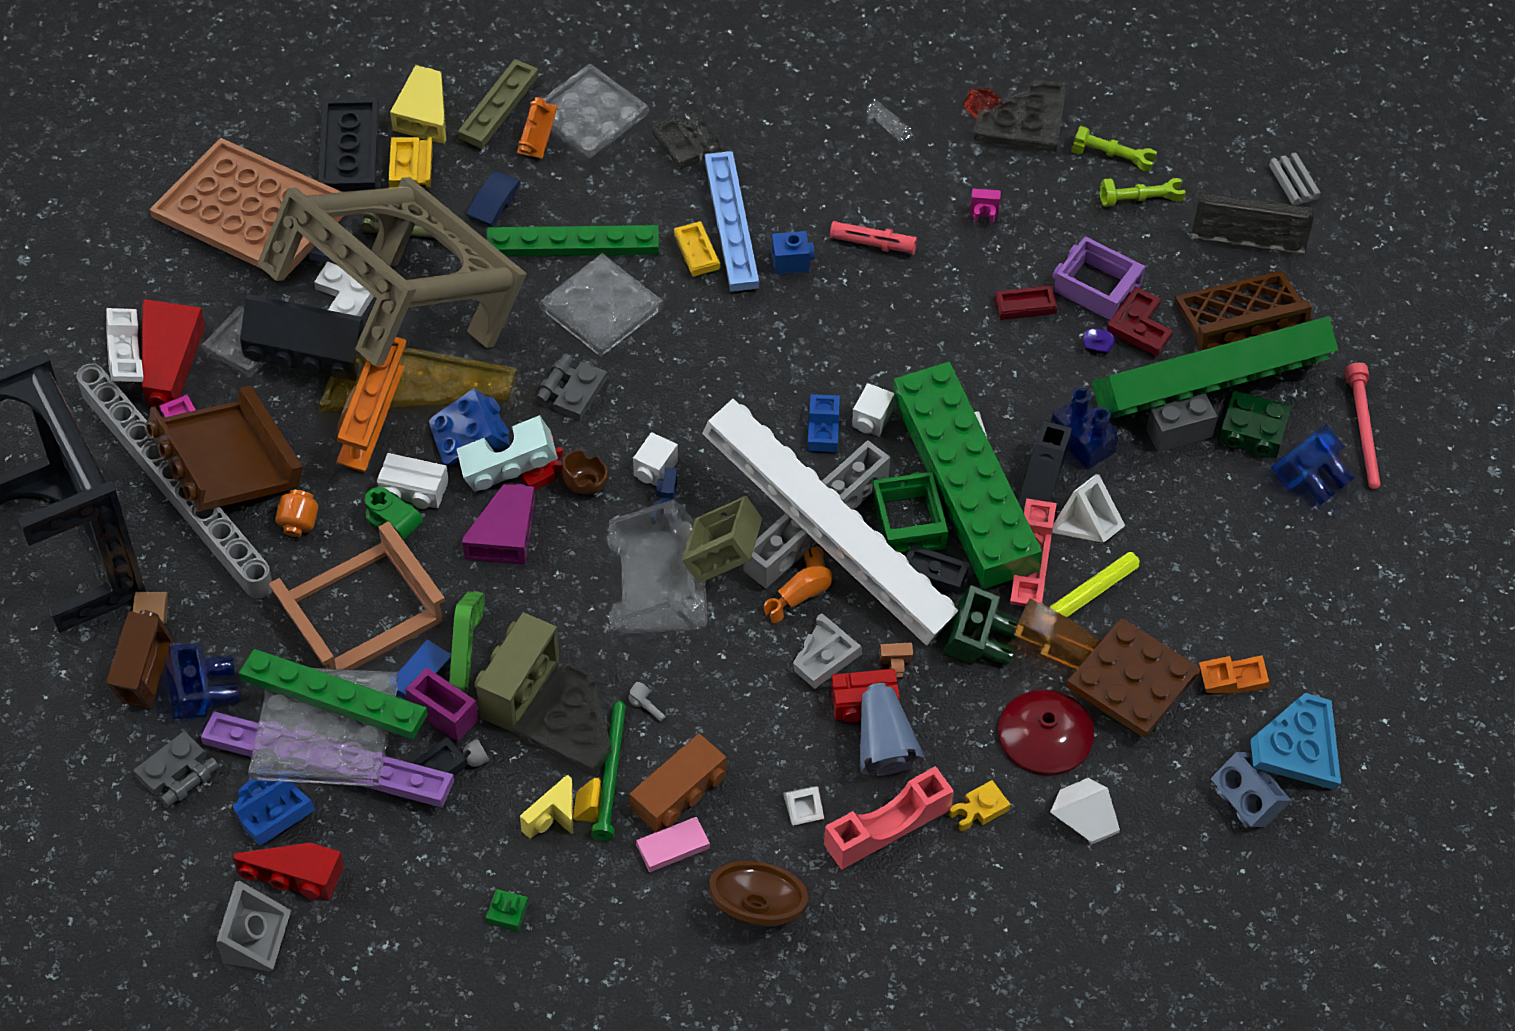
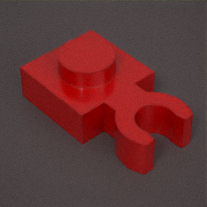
(544, 475)

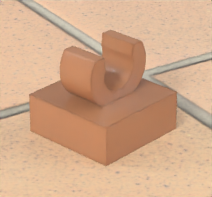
(896, 656)

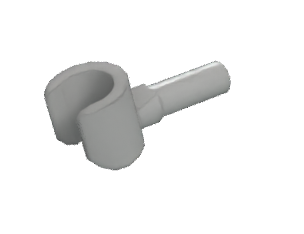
(638, 698)

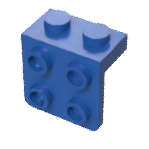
(467, 421)

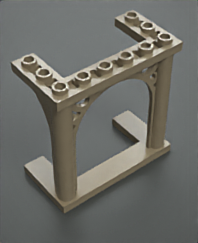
(483, 275)

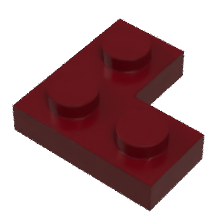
(1135, 325)

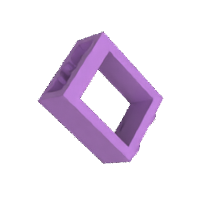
(1106, 260)

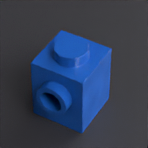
(791, 252)

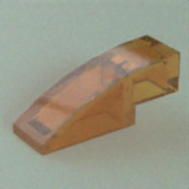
(1056, 633)

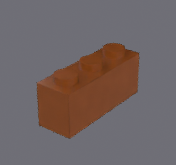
(678, 783)

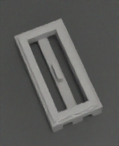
(1299, 177)

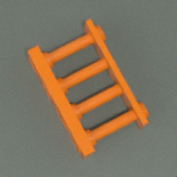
(369, 409)

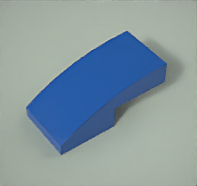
(823, 423)

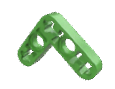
(466, 618)

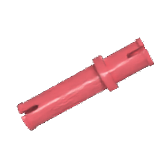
(906, 243)

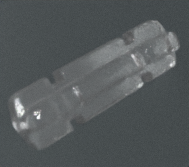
(888, 120)

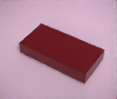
(1025, 302)

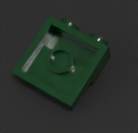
(1254, 424)

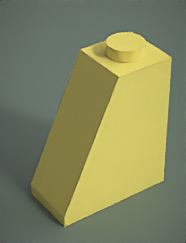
(421, 106)

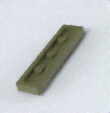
(498, 103)

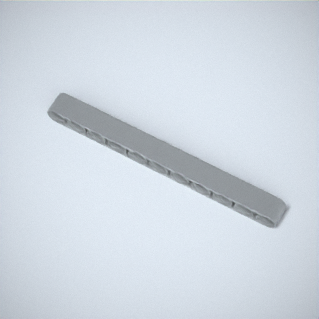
(130, 430)

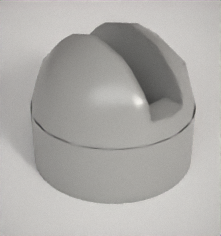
(475, 754)

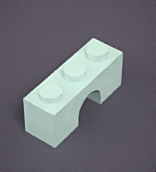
(530, 449)

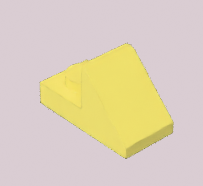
(555, 805)

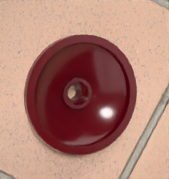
(1044, 746)

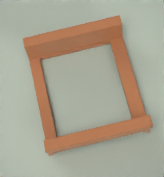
(409, 569)

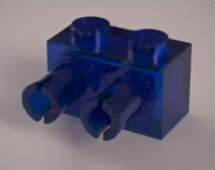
(1091, 433)
(1302, 464)
(189, 684)

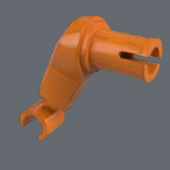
(804, 585)

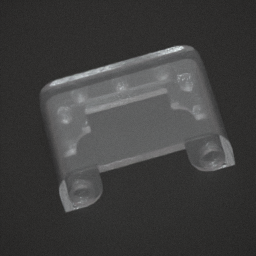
(655, 582)

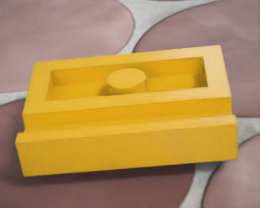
(410, 159)

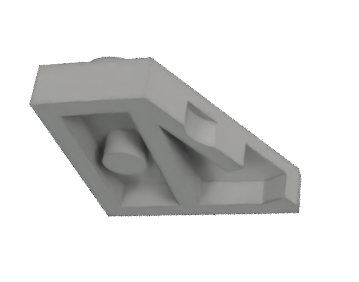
(825, 652)

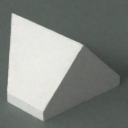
(1089, 513)
(1087, 810)

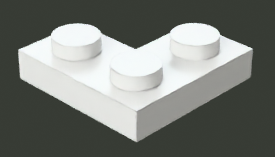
(350, 295)

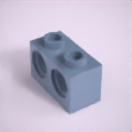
(1254, 784)

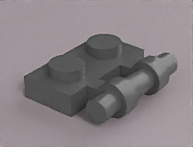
(579, 390)
(170, 764)

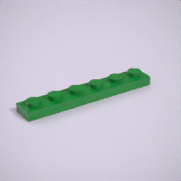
(575, 240)
(333, 694)

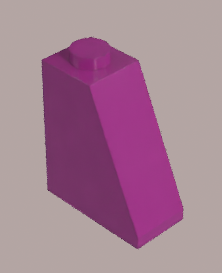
(503, 527)

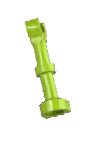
(1113, 148)
(1110, 194)

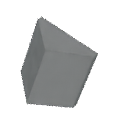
(252, 929)

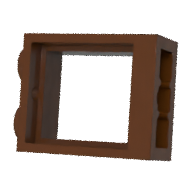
(140, 659)

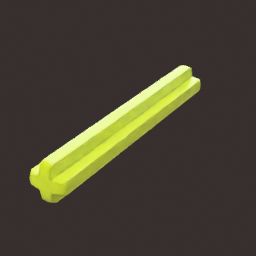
(1096, 584)

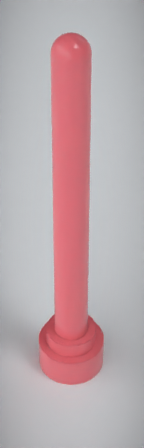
(1357, 377)

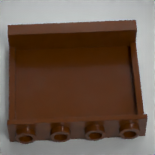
(226, 452)

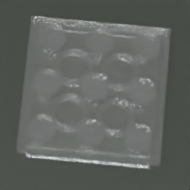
(593, 110)
(601, 304)

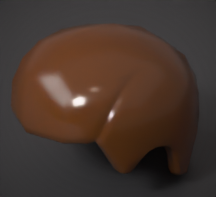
(583, 473)

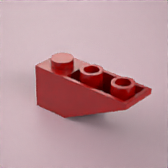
(297, 867)

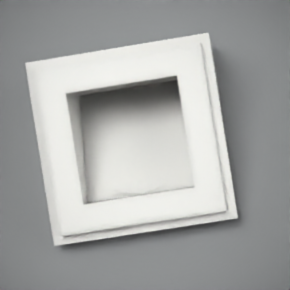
(804, 805)

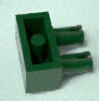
(971, 626)

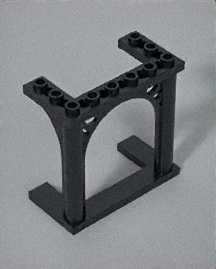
(78, 487)

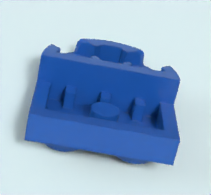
(270, 808)

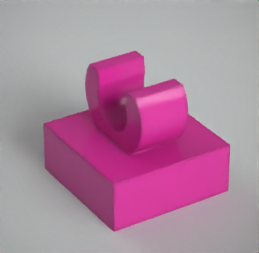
(985, 204)

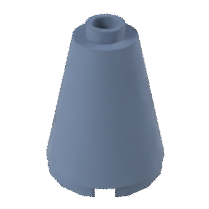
(886, 734)

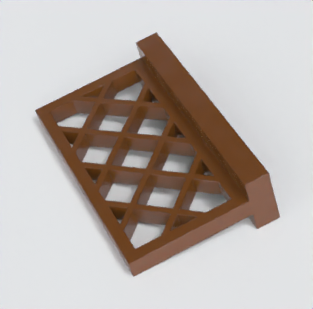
(1247, 323)

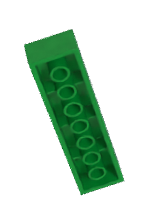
(1215, 368)
(967, 475)

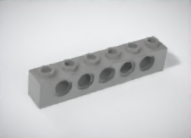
(786, 541)

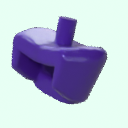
(1098, 340)

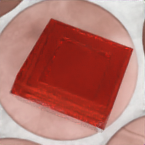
(980, 99)

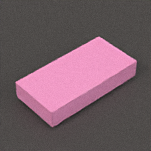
(673, 844)

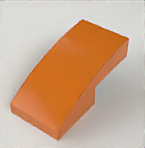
(1238, 676)

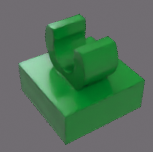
(507, 910)

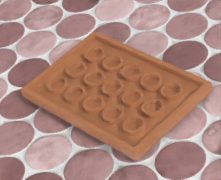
(234, 200)

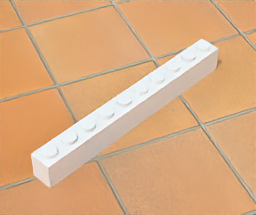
(830, 521)

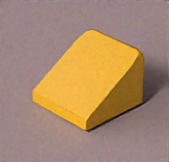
(588, 801)

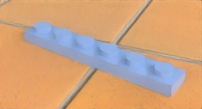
(731, 221)

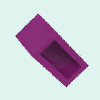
(446, 705)

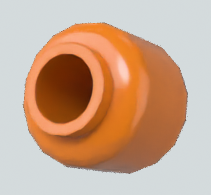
(296, 513)

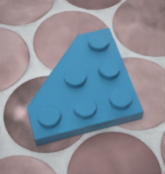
(1300, 743)

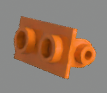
(537, 128)

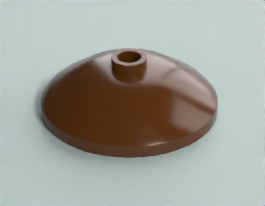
(758, 893)

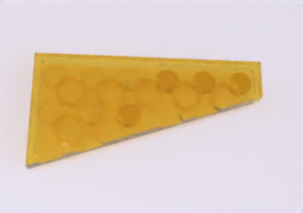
(432, 380)

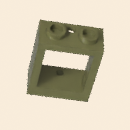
(722, 541)

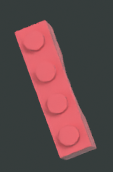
(917, 804)

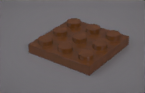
(1133, 677)

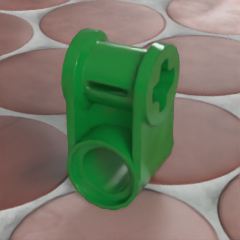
(386, 507)

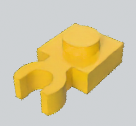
(982, 804)

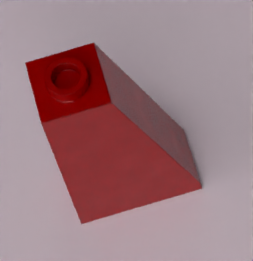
(168, 348)

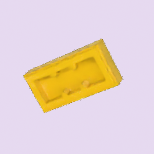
(696, 248)

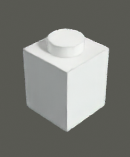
(873, 410)
(653, 458)

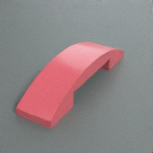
(1041, 520)

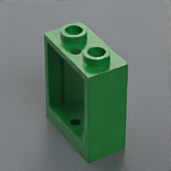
(915, 485)

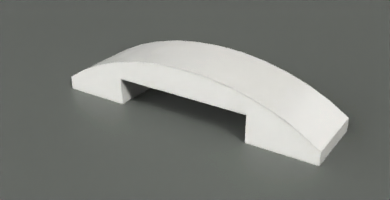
(123, 345)

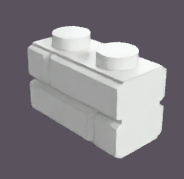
(414, 480)

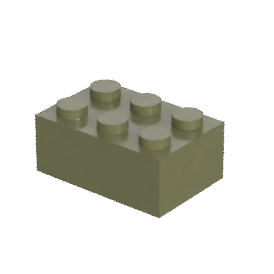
(517, 671)

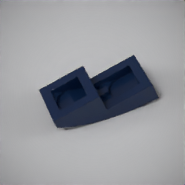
(492, 198)

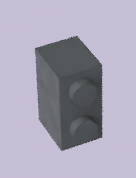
(1181, 422)

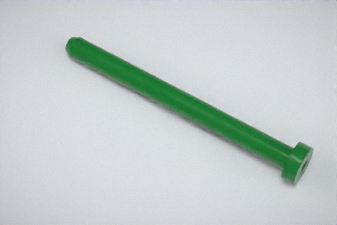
(602, 829)

